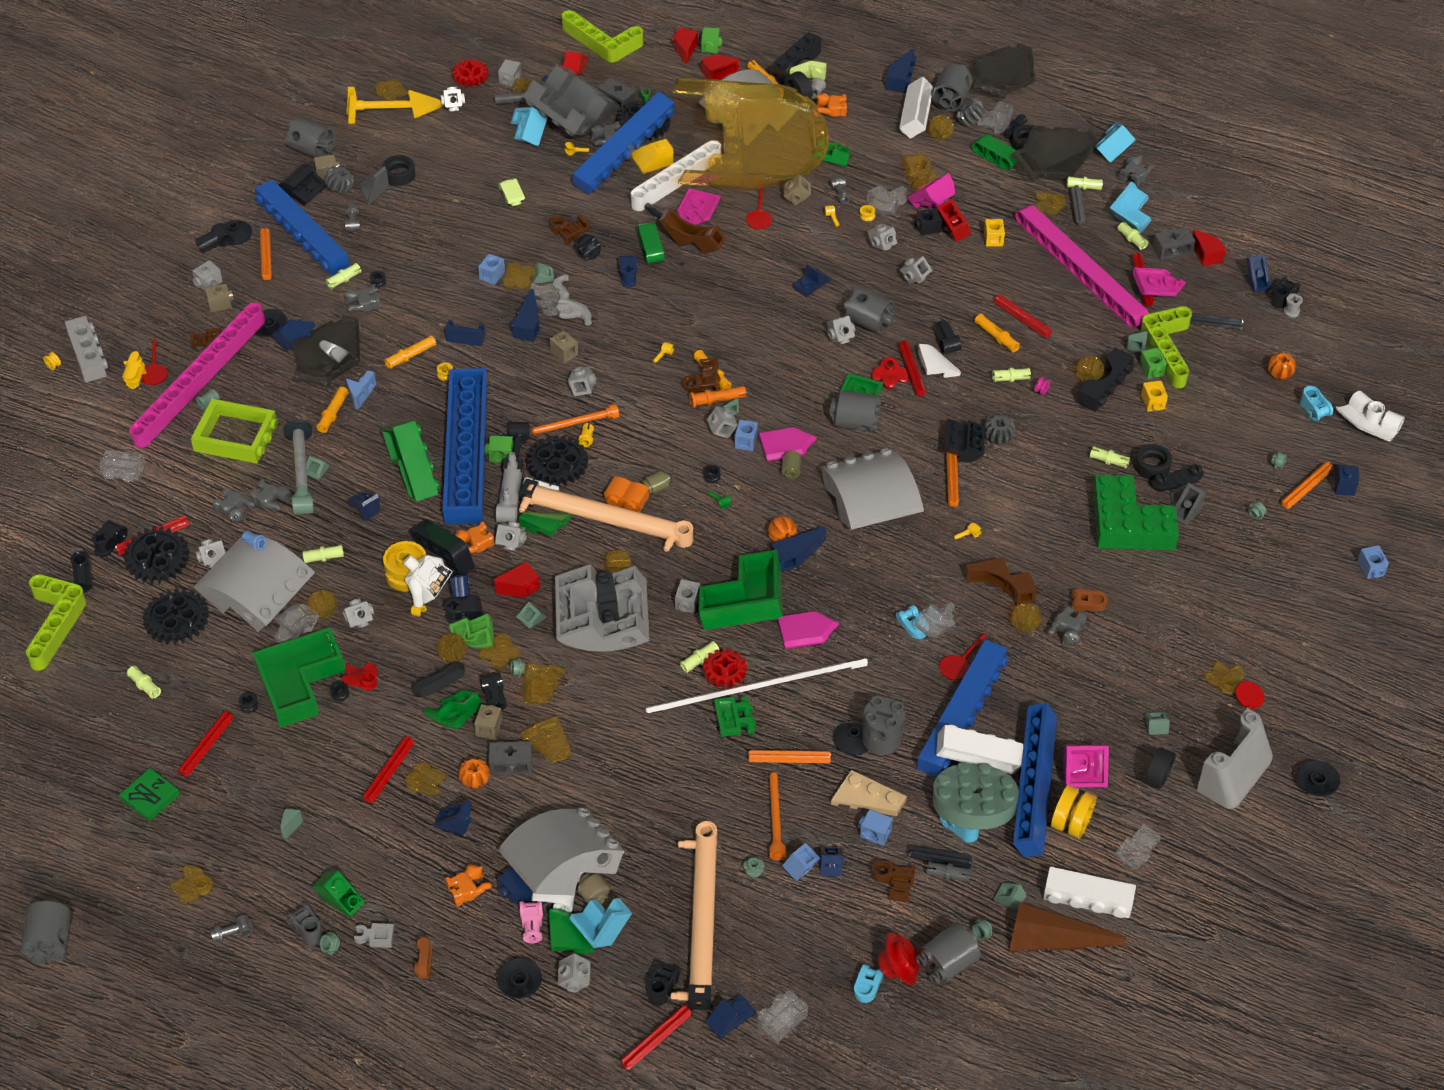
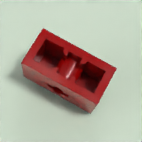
(954, 220)

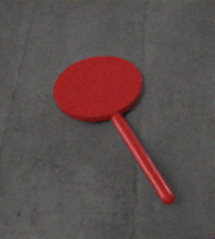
(759, 219)
(155, 373)
(955, 666)
(1249, 695)

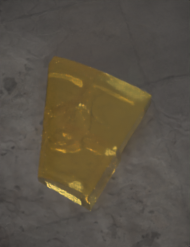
(540, 683)
(548, 739)

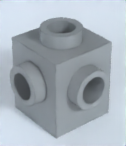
(882, 237)
(915, 269)
(207, 275)
(841, 329)
(581, 381)
(722, 422)
(510, 541)
(207, 545)
(350, 613)
(574, 973)

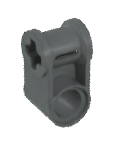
(303, 922)

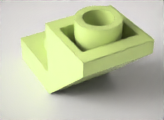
(811, 69)
(511, 191)

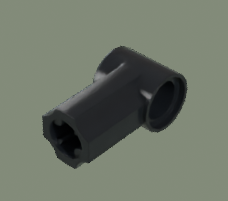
(218, 236)
(947, 339)
(82, 570)
(493, 689)

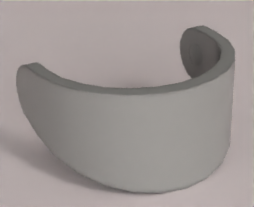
(334, 351)

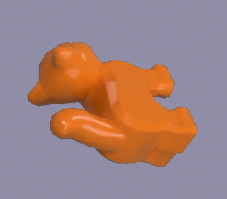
(835, 105)
(477, 537)
(463, 887)

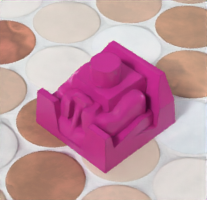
(933, 193)
(1085, 765)

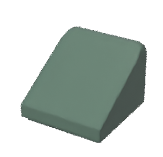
(543, 273)
(1137, 341)
(733, 406)
(316, 467)
(531, 615)
(1157, 723)
(290, 822)
(1010, 895)

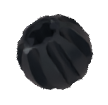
(588, 246)

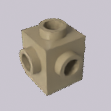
(797, 189)

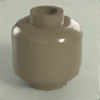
(593, 887)

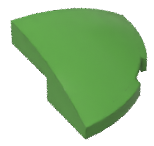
(477, 632)

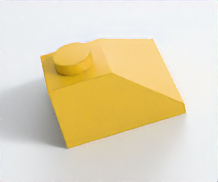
(653, 156)

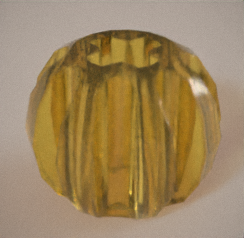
(941, 127)
(1090, 368)
(617, 561)
(323, 603)
(1025, 618)
(451, 647)

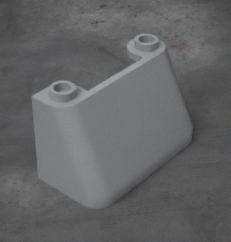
(1231, 778)

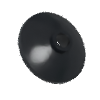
(240, 231)
(273, 320)
(846, 741)
(1321, 772)
(519, 970)

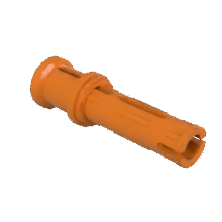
(709, 397)

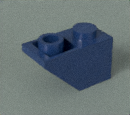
(291, 331)

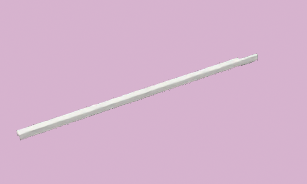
(853, 664)

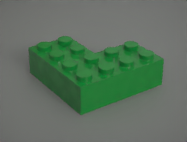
(409, 452)
(1129, 525)
(748, 600)
(290, 668)

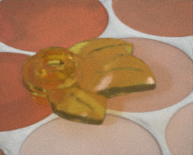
(522, 84)
(390, 90)
(1050, 203)
(518, 276)
(500, 652)
(1223, 676)
(425, 779)
(189, 887)

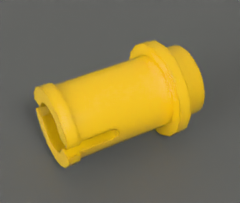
(586, 435)

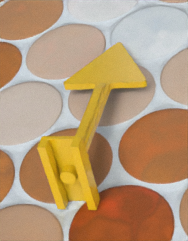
(420, 104)

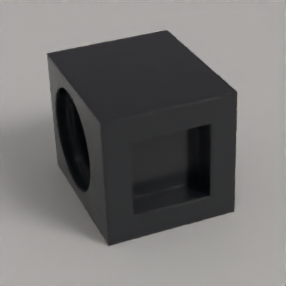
(928, 221)

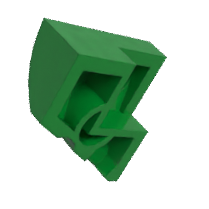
(837, 154)
(543, 522)
(455, 709)
(566, 935)

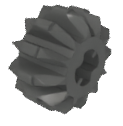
(970, 112)
(339, 179)
(999, 429)

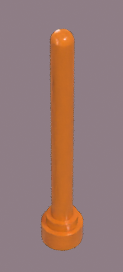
(609, 412)
(777, 850)

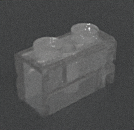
(122, 465)
(782, 1016)

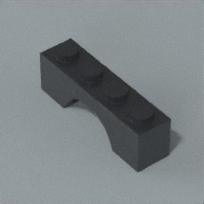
(807, 47)
(1095, 392)

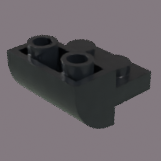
(303, 184)
(964, 440)

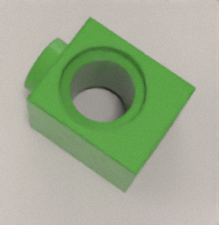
(1153, 363)
(499, 448)

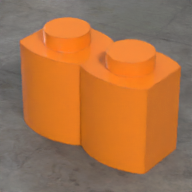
(626, 494)

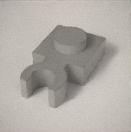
(378, 936)

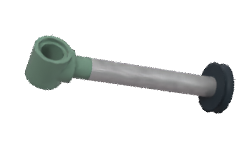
(298, 432)

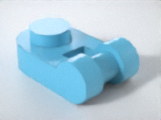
(902, 616)
(866, 989)

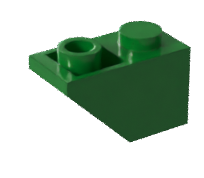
(338, 893)

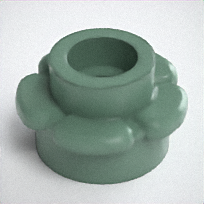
(1279, 460)
(1257, 510)
(517, 667)
(753, 871)
(982, 929)
(329, 943)

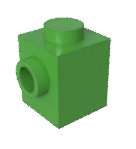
(711, 40)

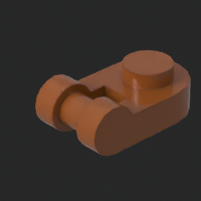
(1095, 600)
(423, 966)

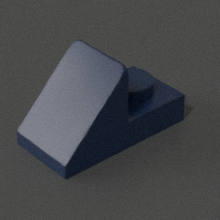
(1258, 273)
(811, 281)
(367, 504)
(454, 817)
(831, 861)
(729, 1016)

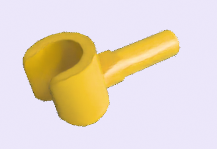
(570, 149)
(830, 211)
(666, 348)
(972, 529)

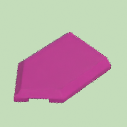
(697, 206)
(1157, 282)
(778, 442)
(805, 629)

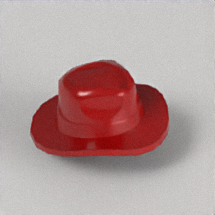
(899, 959)

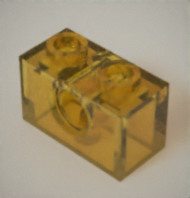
(918, 170)

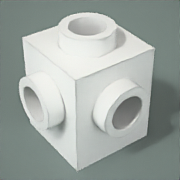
(452, 92)

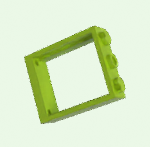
(204, 444)

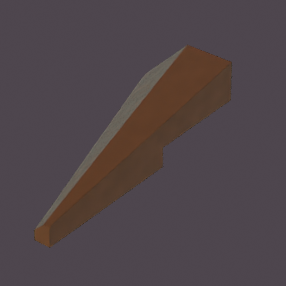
(1046, 930)

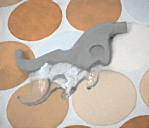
(557, 301)

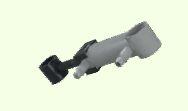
(512, 474)

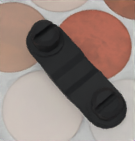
(1172, 481)
(607, 596)
(439, 680)

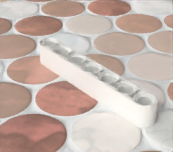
(667, 180)

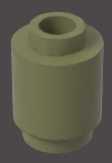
(791, 464)
(657, 482)

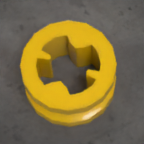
(867, 212)
(52, 361)
(440, 371)

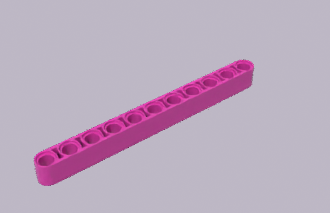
(1081, 266)
(197, 375)

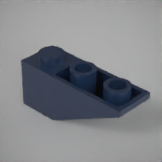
(900, 72)
(527, 321)
(797, 549)

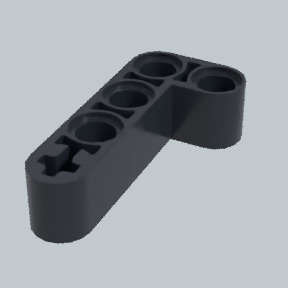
(445, 545)

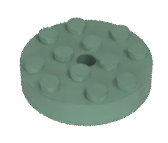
(987, 808)

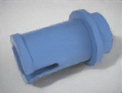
(257, 541)

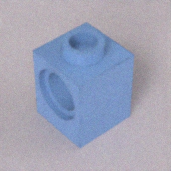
(491, 269)
(746, 435)
(1373, 562)
(875, 827)
(801, 862)

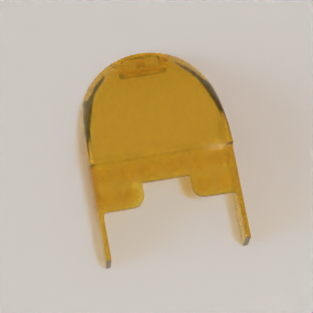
(766, 133)

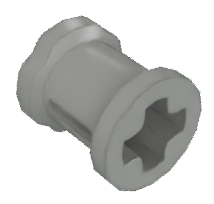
(817, 85)
(1292, 308)

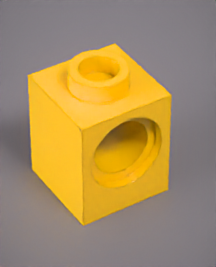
(994, 232)
(1154, 396)

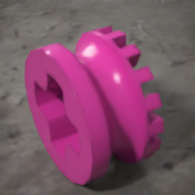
(1042, 386)

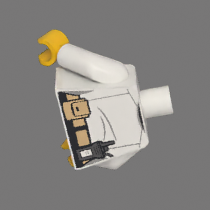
(425, 580)

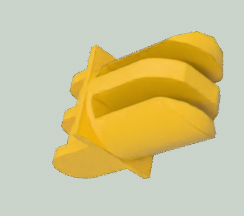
(133, 370)

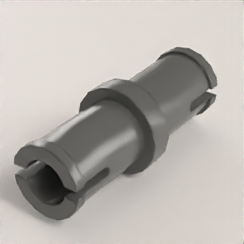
(509, 97)
(949, 871)

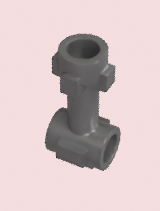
(838, 183)
(352, 224)
(243, 926)

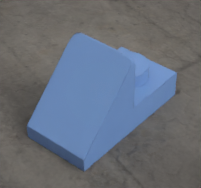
(360, 390)

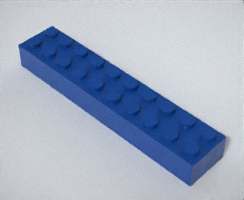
(465, 446)

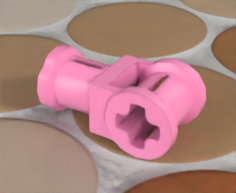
(531, 917)

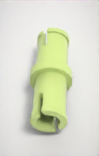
(1084, 183)
(1132, 235)
(343, 276)
(1011, 374)
(1109, 457)
(323, 553)
(698, 657)
(143, 682)

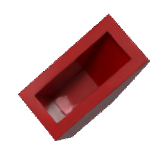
(685, 43)
(575, 61)
(719, 67)
(1208, 248)
(517, 582)

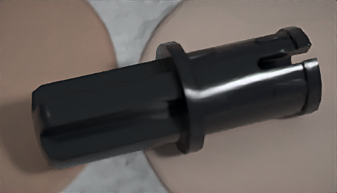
(1014, 124)

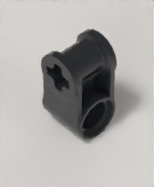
(1282, 291)
(107, 537)
(464, 607)
(664, 980)

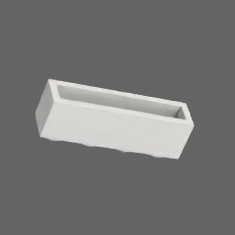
(916, 107)
(979, 748)
(1089, 892)

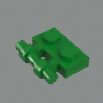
(728, 718)

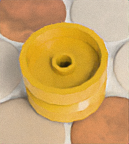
(393, 563)
(1073, 811)

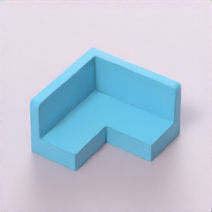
(529, 124)
(1115, 141)
(1128, 207)
(601, 925)

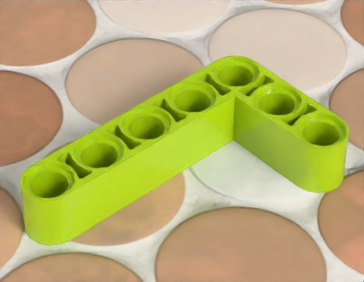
(596, 40)
(1158, 327)
(68, 603)

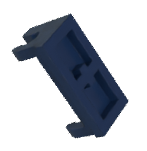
(464, 334)

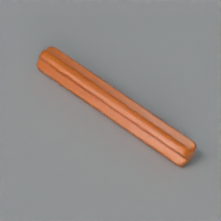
(265, 254)
(952, 479)
(1307, 485)
(789, 756)

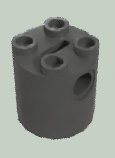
(952, 88)
(310, 137)
(870, 310)
(856, 410)
(883, 725)
(45, 931)
(948, 953)

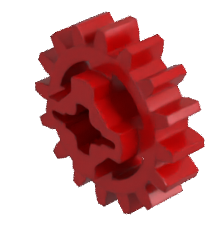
(470, 72)
(724, 668)

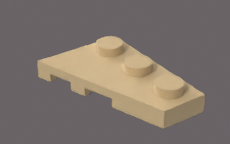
(868, 794)

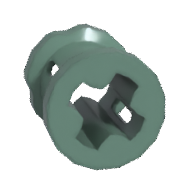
(204, 401)

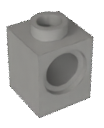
(509, 72)
(687, 596)

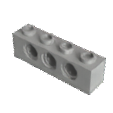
(86, 349)

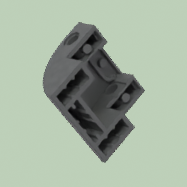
(570, 101)

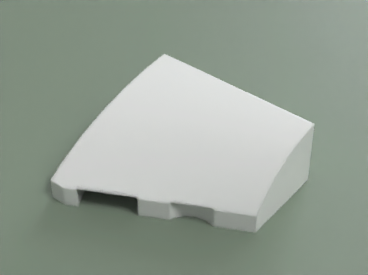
(935, 362)

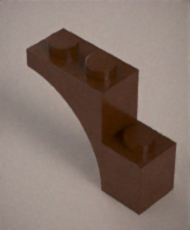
(684, 232)
(995, 572)

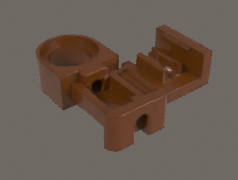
(567, 231)
(204, 339)
(709, 377)
(900, 878)

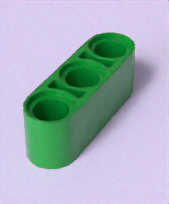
(994, 151)
(650, 243)

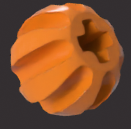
(1282, 366)
(782, 528)
(474, 773)

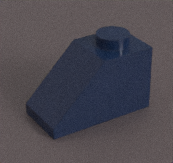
(1346, 479)
(514, 888)

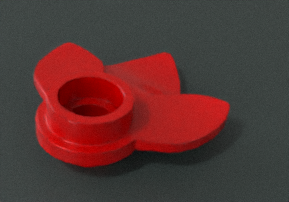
(890, 375)
(362, 678)

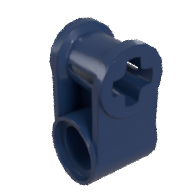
(628, 270)
(459, 585)

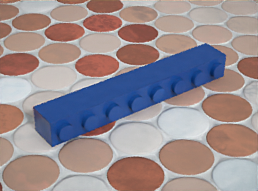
(623, 143)
(301, 227)
(965, 702)
(1035, 780)

